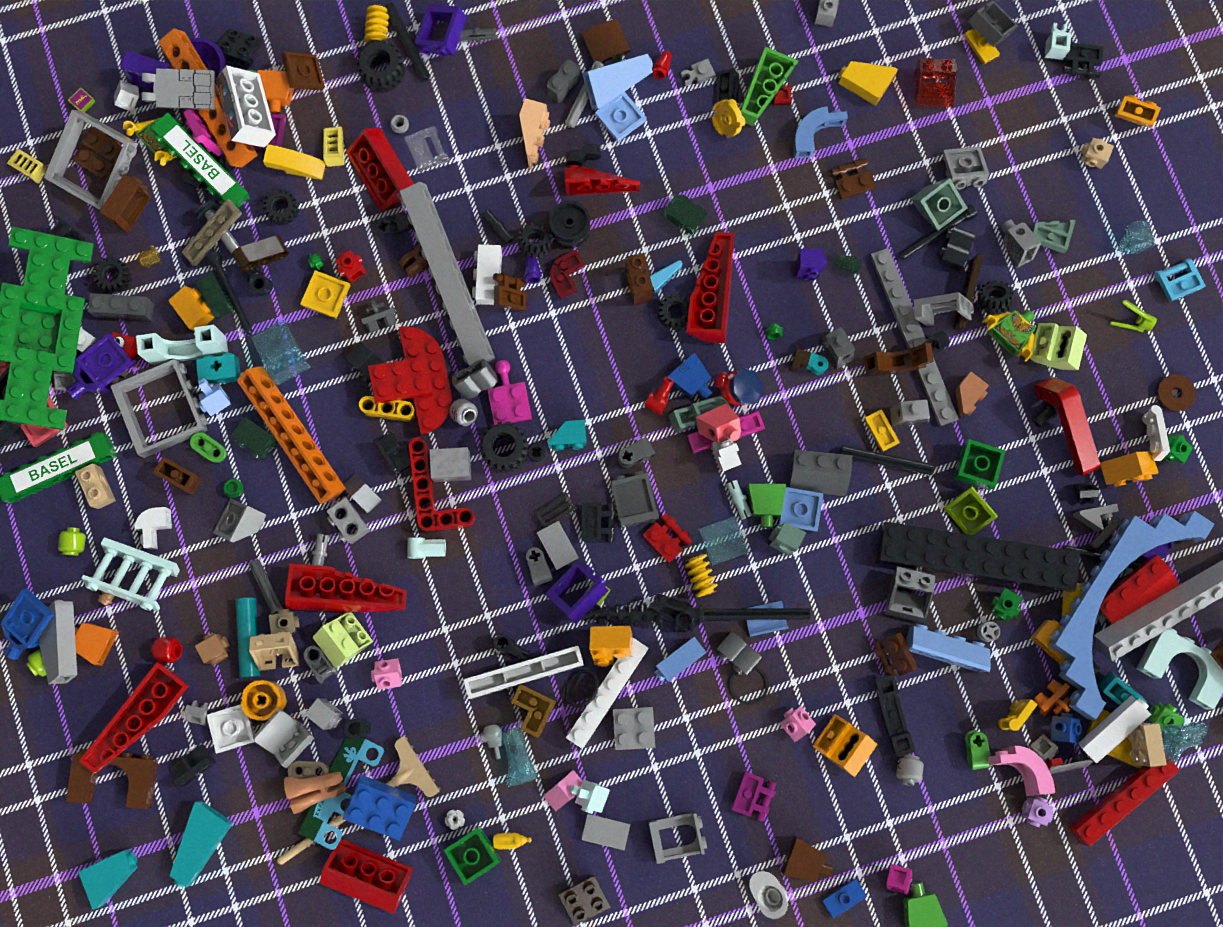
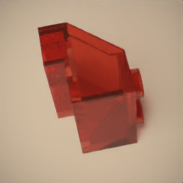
(937, 93)

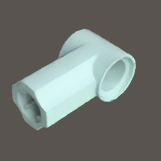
(420, 548)

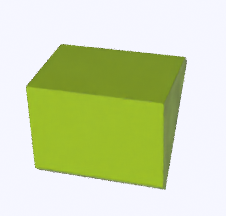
(970, 511)

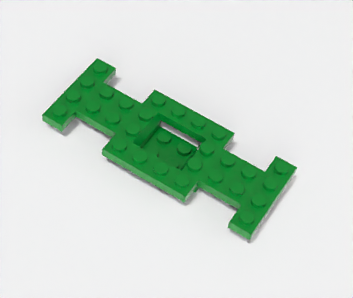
(31, 325)

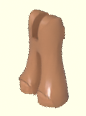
(309, 791)

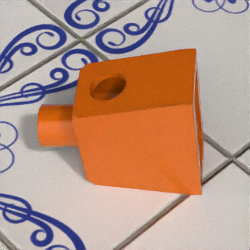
(276, 89)
(94, 642)

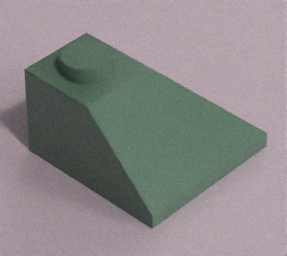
(939, 203)

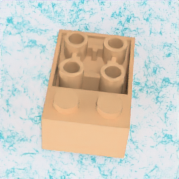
(533, 124)

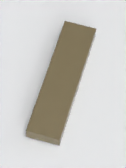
(211, 232)

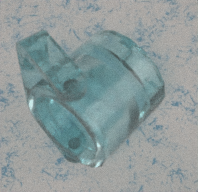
(1138, 238)

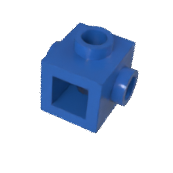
(1065, 728)

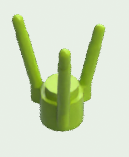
(1145, 321)

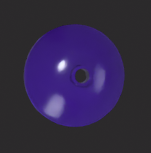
(210, 55)

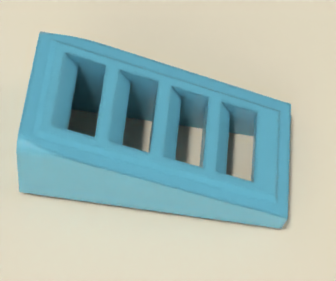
(663, 276)

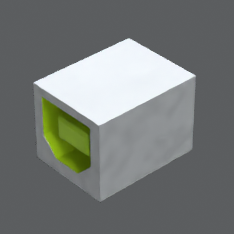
(450, 464)

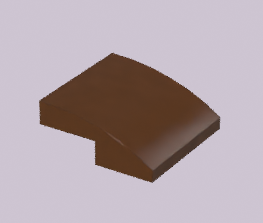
(606, 40)

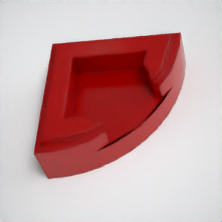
(783, 96)

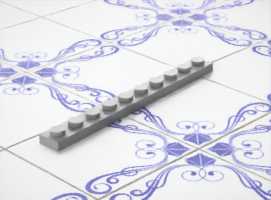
(913, 335)

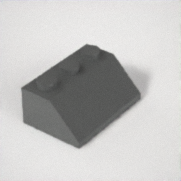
(820, 472)

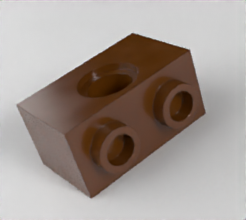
(177, 475)

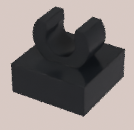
(1085, 490)

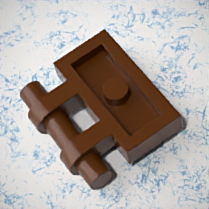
(854, 184)
(508, 297)
(899, 654)

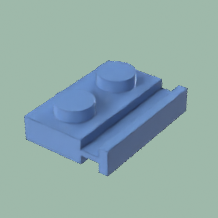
(759, 627)

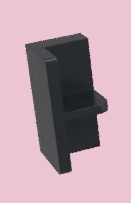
(65, 230)
(393, 453)
(192, 765)

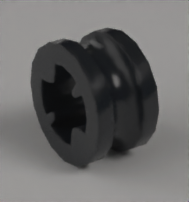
(542, 452)

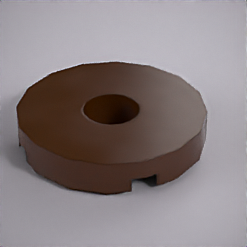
(1185, 388)

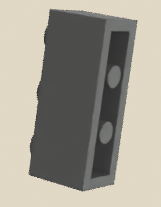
(120, 307)

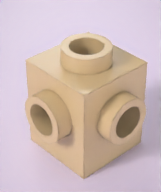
(1096, 153)

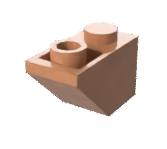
(968, 392)

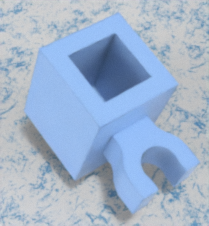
(213, 398)

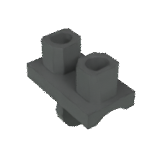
(371, 321)

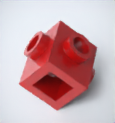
(350, 266)

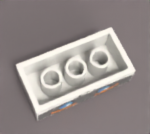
(245, 106)

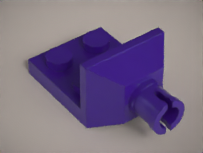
(99, 367)

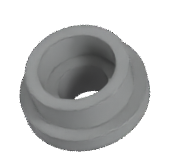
(399, 119)

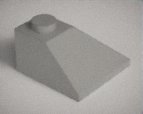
(238, 521)

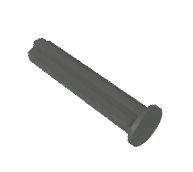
(265, 586)

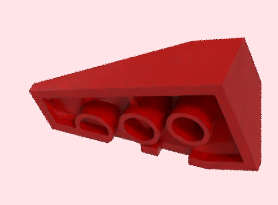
(589, 181)

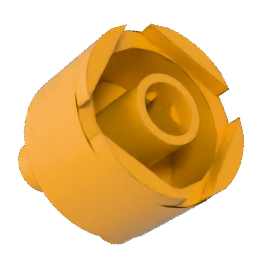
(253, 696)

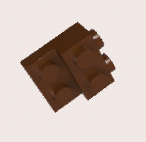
(98, 153)

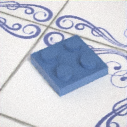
(802, 509)

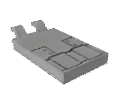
(181, 88)

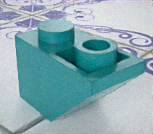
(569, 435)

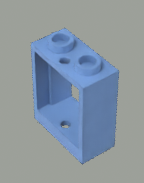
(679, 660)

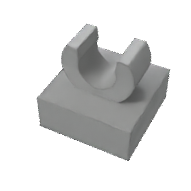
(195, 714)

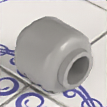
(463, 412)
(909, 770)

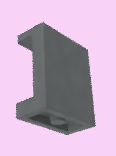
(634, 499)

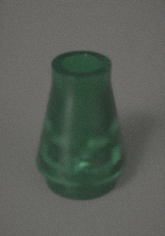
(848, 263)

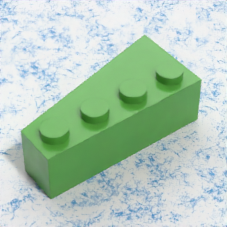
(766, 81)

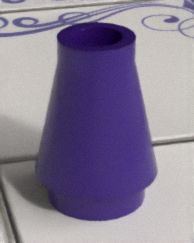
(532, 270)

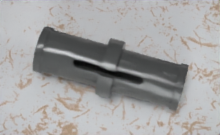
(478, 34)

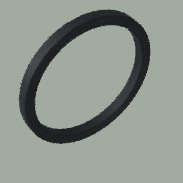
(570, 681)
(754, 702)

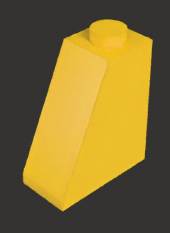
(867, 80)

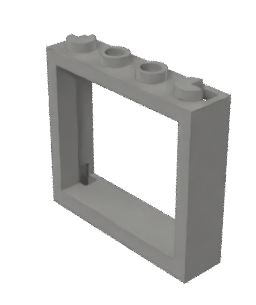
(65, 150)
(120, 389)

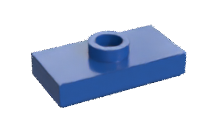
(844, 898)

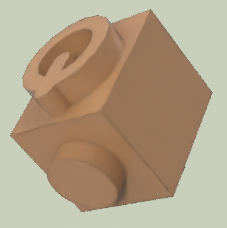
(213, 649)

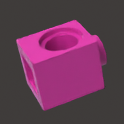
(899, 879)

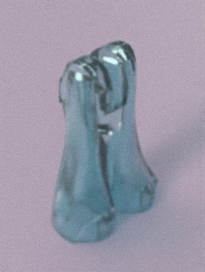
(1182, 737)
(519, 764)

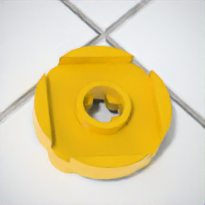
(730, 110)

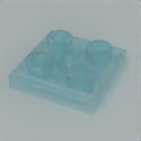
(723, 540)

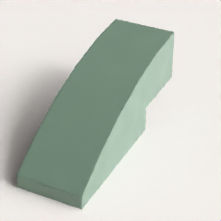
(686, 417)

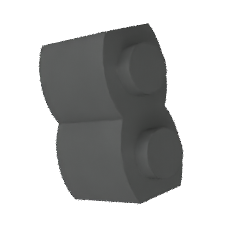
(563, 81)
(474, 379)
(738, 653)

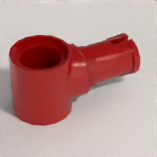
(658, 400)

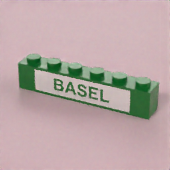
(199, 161)
(56, 467)

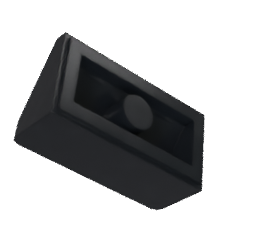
(727, 85)

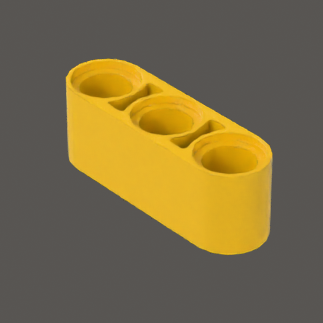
(394, 414)

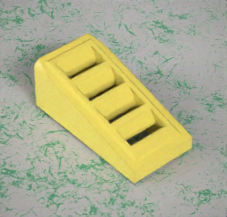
(333, 158)
(36, 174)

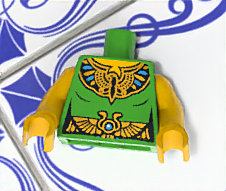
(144, 133)
(1013, 331)

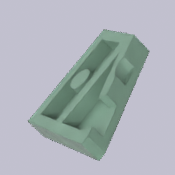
(1054, 234)

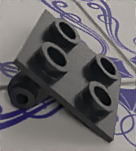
(239, 46)

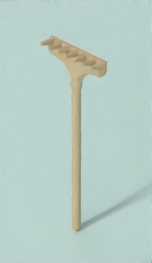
(410, 771)

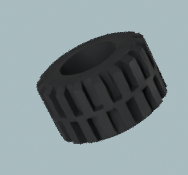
(380, 52)
(500, 431)

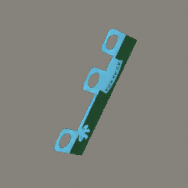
(316, 821)

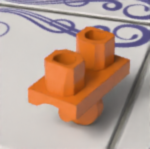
(1059, 691)

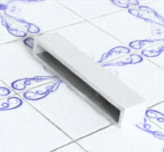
(523, 672)
(606, 695)

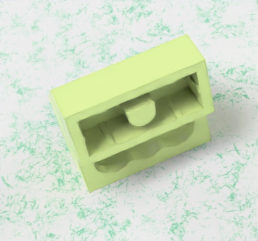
(1050, 337)

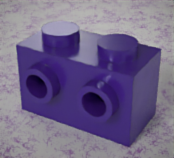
(810, 264)

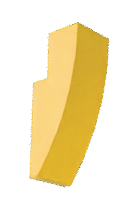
(294, 162)

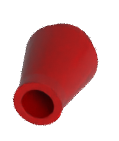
(661, 66)

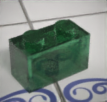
(685, 214)
(214, 295)
(255, 438)

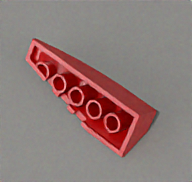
(711, 294)
(335, 591)
(137, 716)

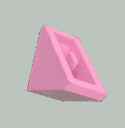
(560, 793)

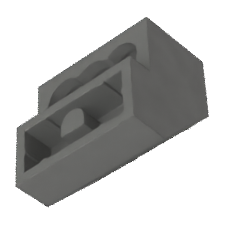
(901, 602)

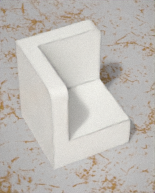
(126, 95)

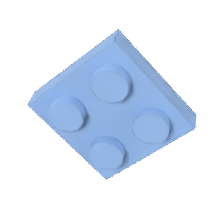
(620, 116)

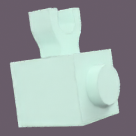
(1058, 43)
(590, 796)

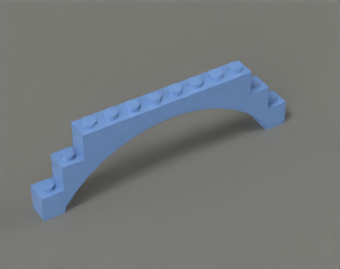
(1077, 627)

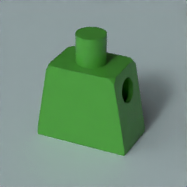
(766, 502)
(923, 908)

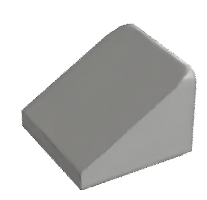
(63, 380)
(1044, 748)

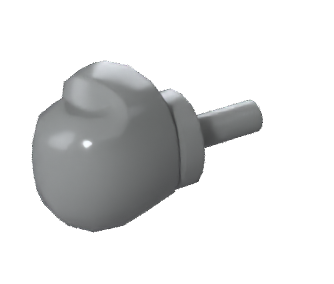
(493, 736)

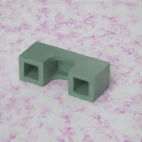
(786, 538)

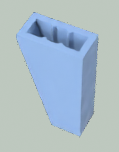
(614, 79)

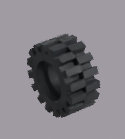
(275, 197)
(538, 232)
(107, 265)
(674, 301)
(995, 304)

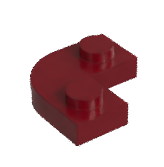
(561, 272)

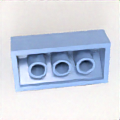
(948, 649)

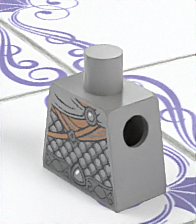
(1020, 242)
(911, 413)

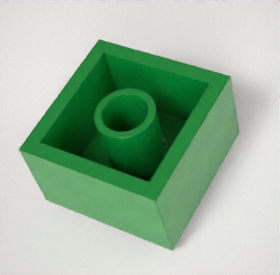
(979, 464)
(472, 855)

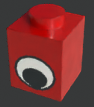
(128, 343)

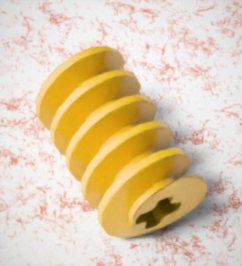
(376, 24)
(701, 576)

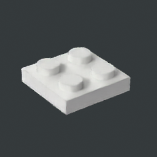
(230, 728)

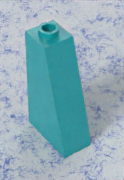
(200, 839)

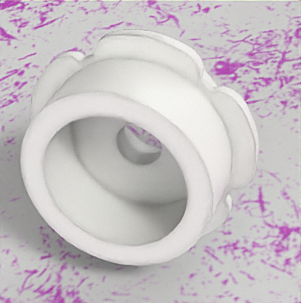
(454, 825)

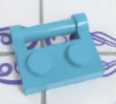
(1183, 285)

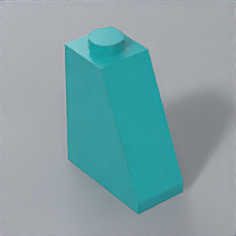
(107, 877)

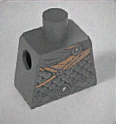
(837, 347)

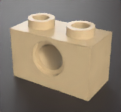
(95, 486)

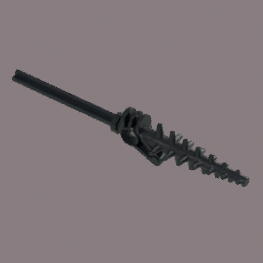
(671, 610)

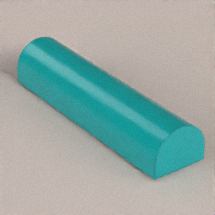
(246, 627)

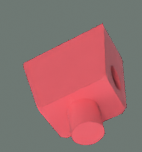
(719, 424)

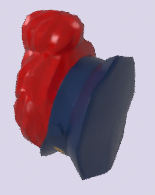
(740, 387)

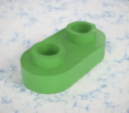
(209, 447)

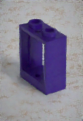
(441, 13)
(135, 64)
(587, 601)

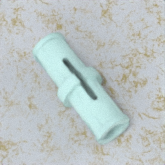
(739, 499)

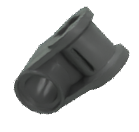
(639, 452)
(538, 570)
(320, 664)

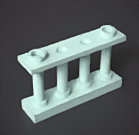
(129, 556)

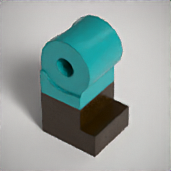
(810, 361)

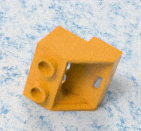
(844, 731)

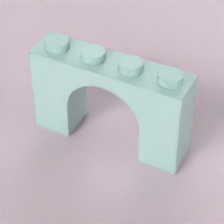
(157, 351)
(1166, 646)

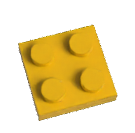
(325, 294)

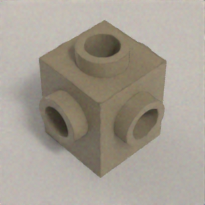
(282, 615)

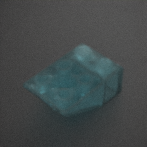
(280, 352)

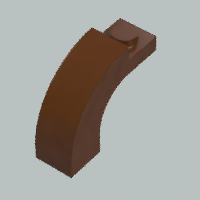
(898, 362)

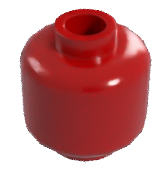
(166, 649)

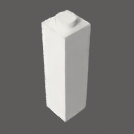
(1115, 728)

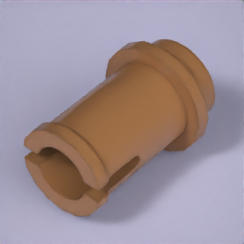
(106, 598)

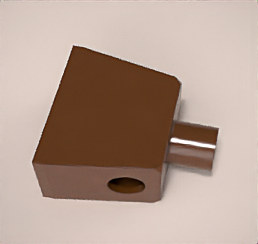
(805, 862)

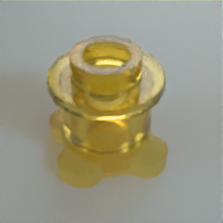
(150, 257)

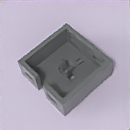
(992, 23)

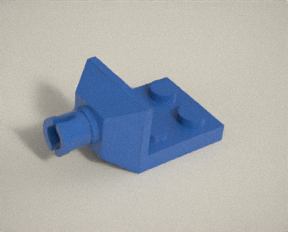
(25, 623)

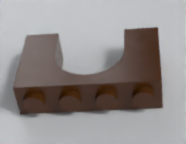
(139, 770)

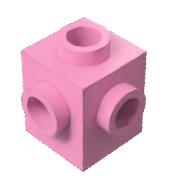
(387, 674)
(797, 723)

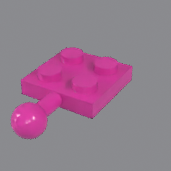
(200, 131)
(508, 401)

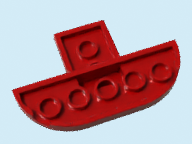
(417, 377)

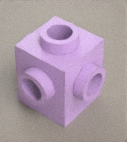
(1030, 811)

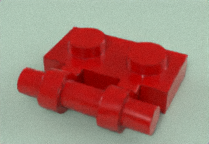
(661, 540)

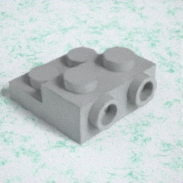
(966, 167)

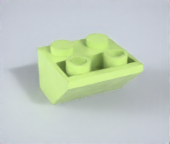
(342, 639)

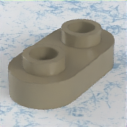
(309, 769)

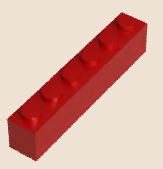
(1121, 802)

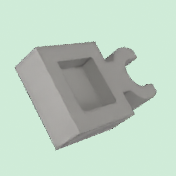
(700, 71)

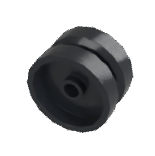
(569, 213)

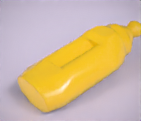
(509, 840)

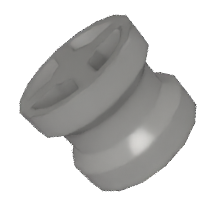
(991, 629)

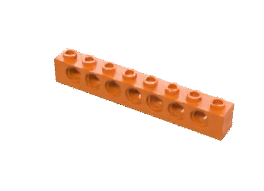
(178, 41)
(291, 434)

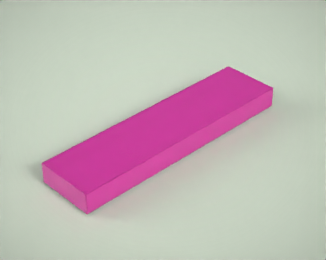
(749, 424)

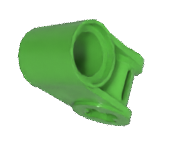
(977, 752)

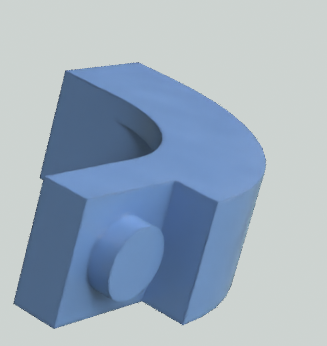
(818, 119)

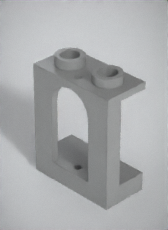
(925, 312)
(682, 851)

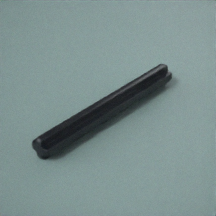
(407, 42)
(888, 460)

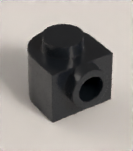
(357, 728)

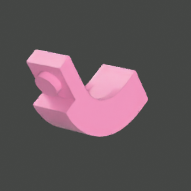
(1031, 767)

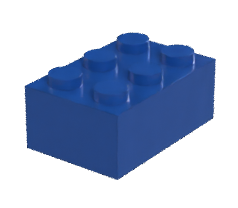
(379, 807)

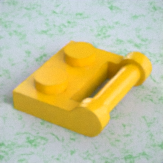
(1018, 715)

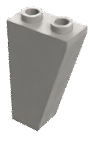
(59, 645)

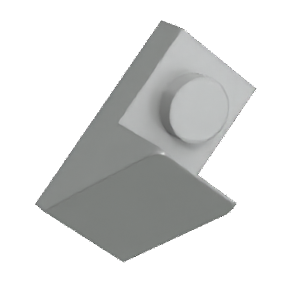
(1093, 516)

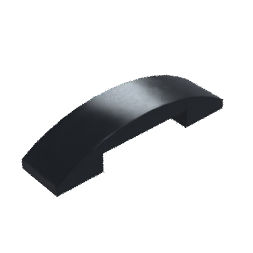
(893, 715)

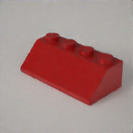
(379, 167)
(1137, 589)
(366, 876)

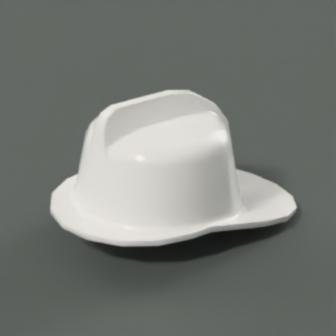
(769, 894)

